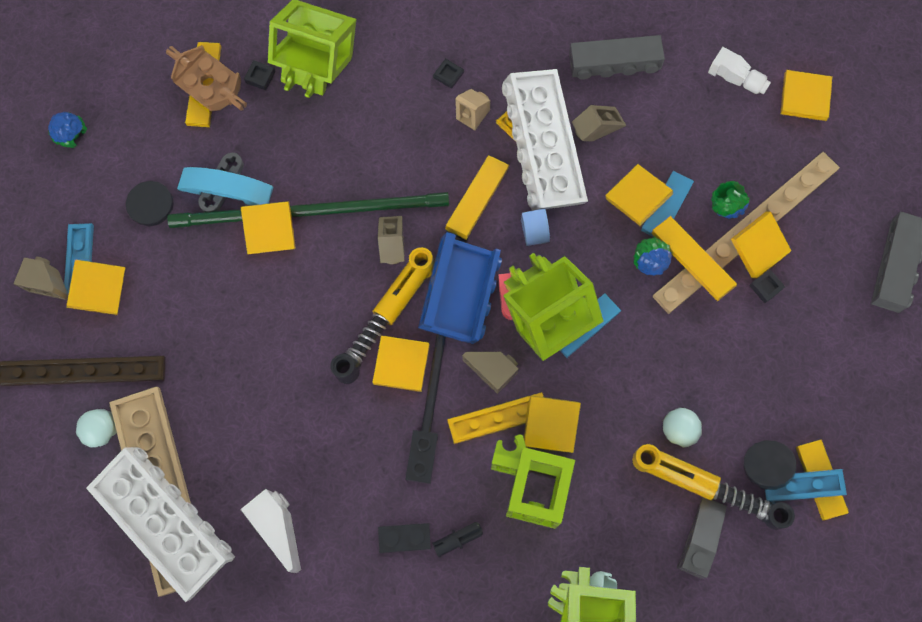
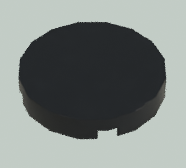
(149, 203)
(770, 464)

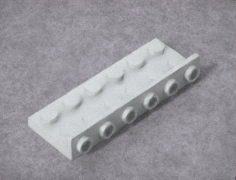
(544, 140)
(160, 521)

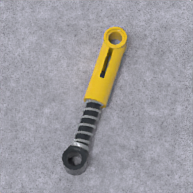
(385, 313)
(709, 486)

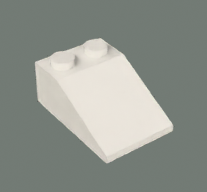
(274, 523)

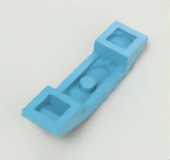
(225, 184)

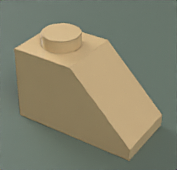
(472, 108)

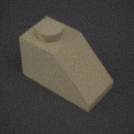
(597, 122)
(391, 240)
(40, 278)
(492, 367)

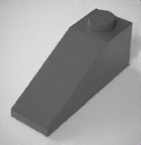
(703, 539)

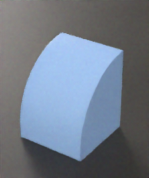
(535, 227)

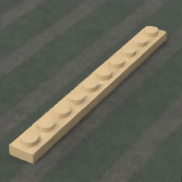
(724, 251)

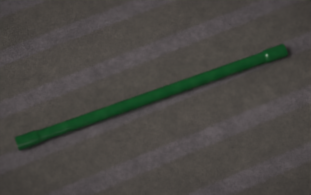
(428, 200)

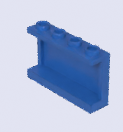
(460, 290)

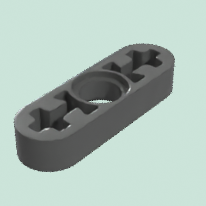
(223, 166)

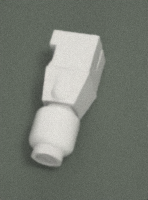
(736, 71)

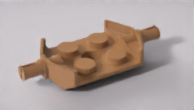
(197, 65)

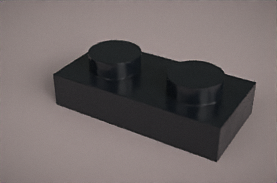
(404, 538)

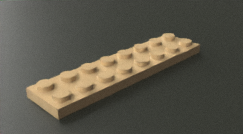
(144, 424)

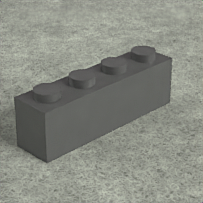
(616, 56)
(899, 264)

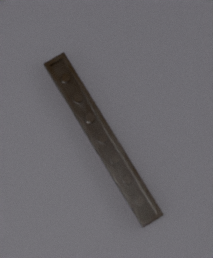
(82, 370)

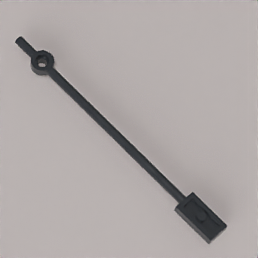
(424, 442)

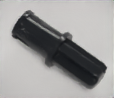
(457, 539)

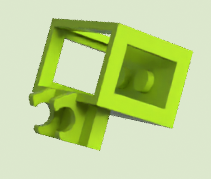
(315, 47)
(550, 305)
(518, 464)
(591, 603)

